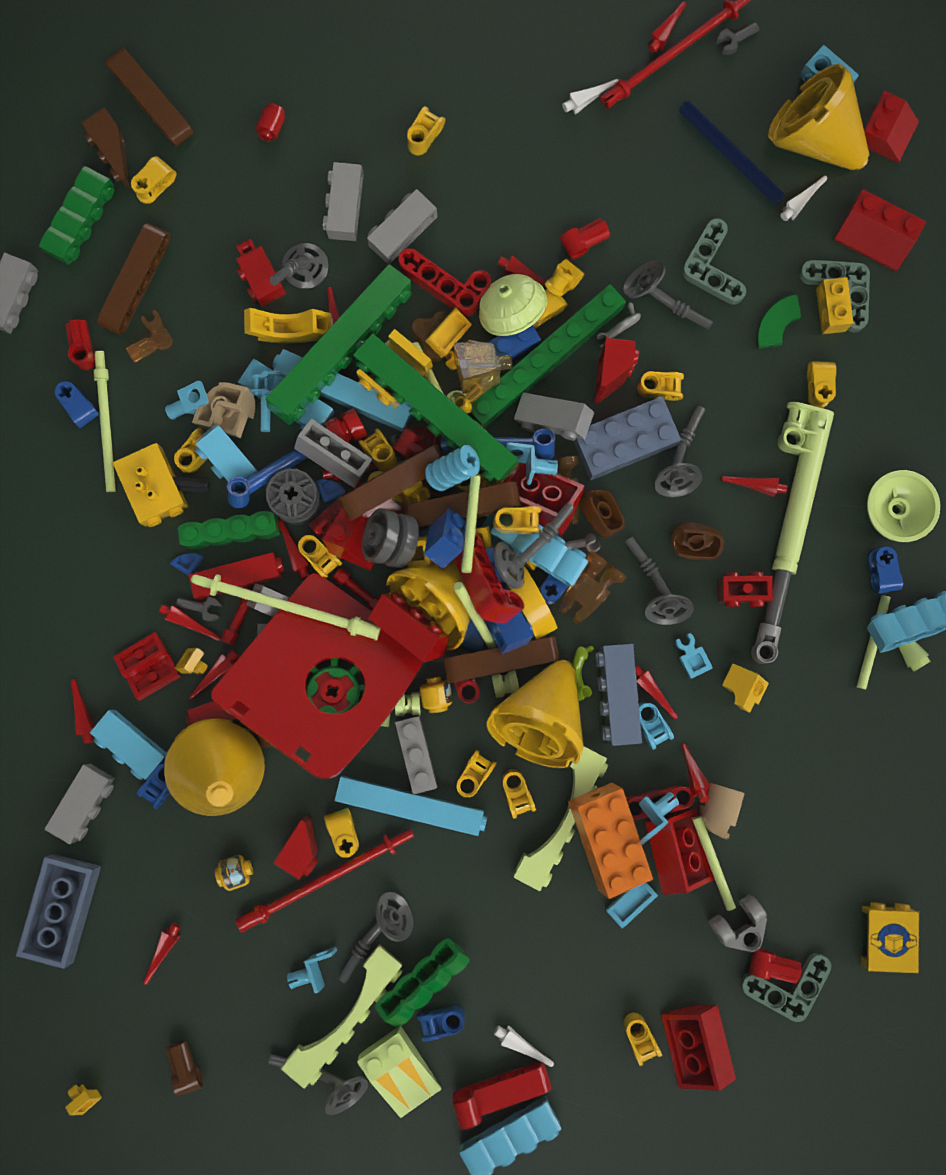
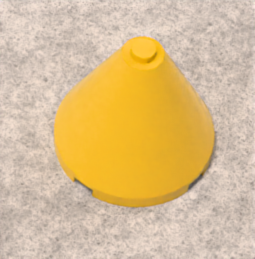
(824, 121)
(542, 718)
(214, 767)

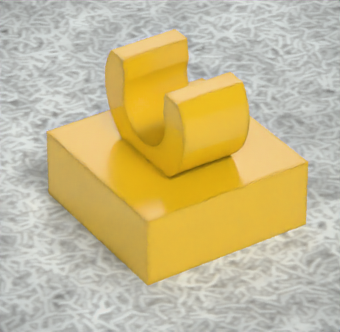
(414, 494)
(191, 662)
(82, 1099)

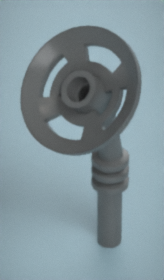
(302, 266)
(647, 284)
(676, 474)
(515, 563)
(668, 602)
(387, 918)
(342, 1091)

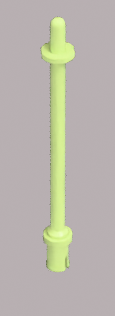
(353, 625)

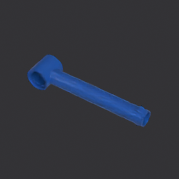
(542, 440)
(259, 479)

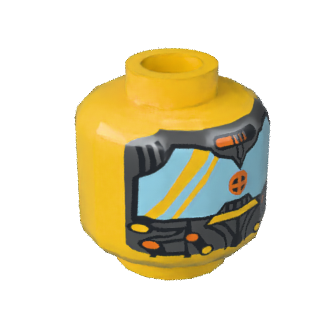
(436, 695)
(233, 872)

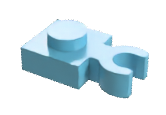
(695, 660)

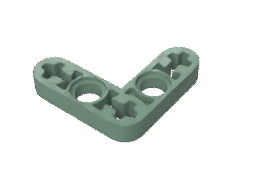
(703, 262)
(855, 285)
(795, 995)

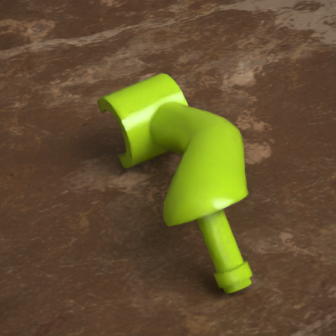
(580, 656)

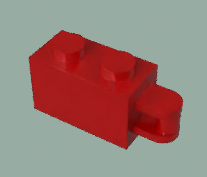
(257, 271)

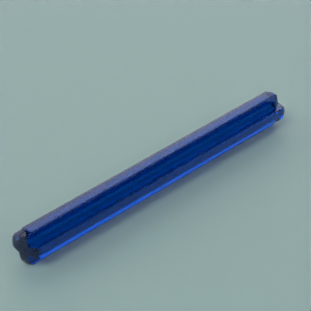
(731, 152)

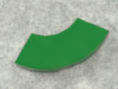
(776, 320)

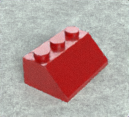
(879, 230)
(614, 366)
(548, 493)
(345, 536)
(410, 627)
(679, 854)
(698, 1048)

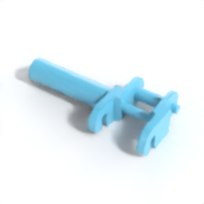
(265, 412)

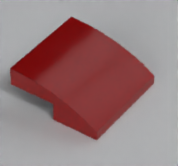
(147, 666)

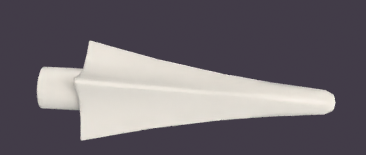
(580, 99)
(796, 204)
(514, 1041)

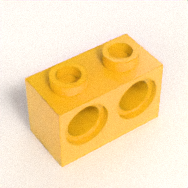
(834, 305)

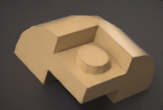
(228, 407)
(721, 809)

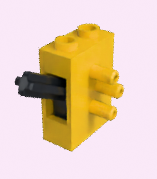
(153, 486)

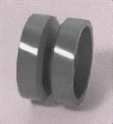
(390, 538)

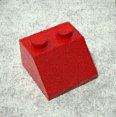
(890, 127)
(300, 850)

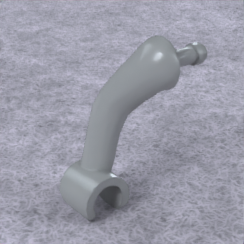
(621, 326)
(589, 542)

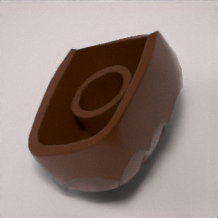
(602, 512)
(696, 541)

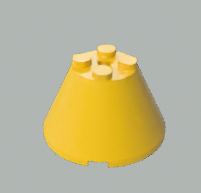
(433, 593)

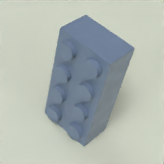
(627, 438)
(619, 695)
(58, 911)

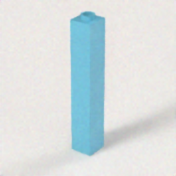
(352, 395)
(410, 805)

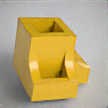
(746, 686)

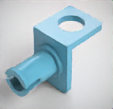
(188, 401)
(533, 464)
(657, 811)
(312, 972)

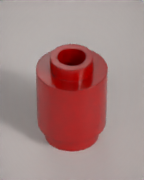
(270, 122)

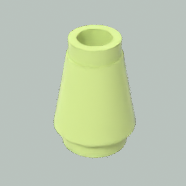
(914, 655)

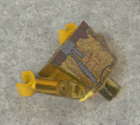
(477, 369)

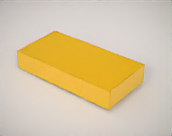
(448, 332)

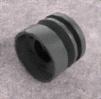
(300, 508)

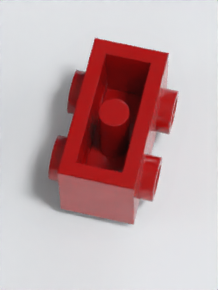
(745, 589)

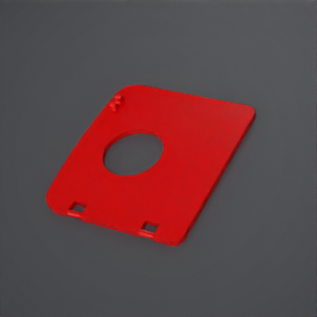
(274, 674)

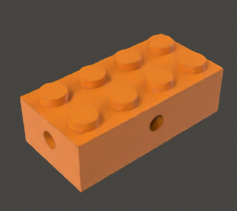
(610, 840)

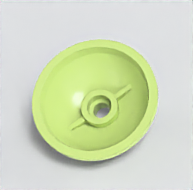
(512, 305)
(916, 502)

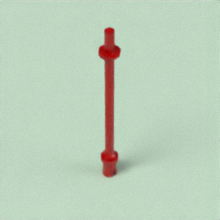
(623, 88)
(261, 912)

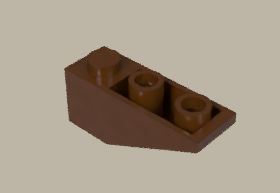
(109, 139)

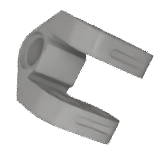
(757, 927)

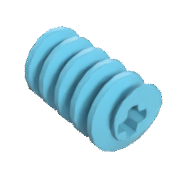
(453, 468)

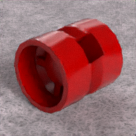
(347, 427)

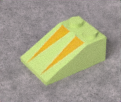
(398, 1072)

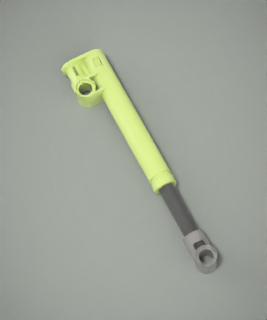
(811, 431)

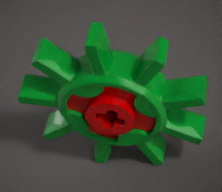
(336, 680)

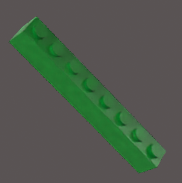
(338, 345)
(547, 356)
(434, 408)

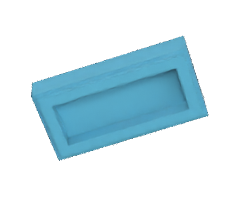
(630, 904)

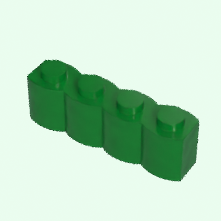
(76, 216)
(223, 532)
(417, 988)

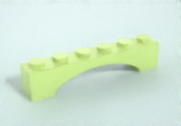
(536, 867)
(306, 1061)

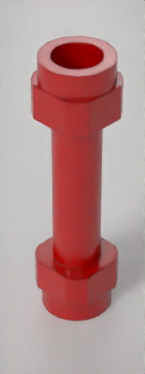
(343, 578)
(230, 635)

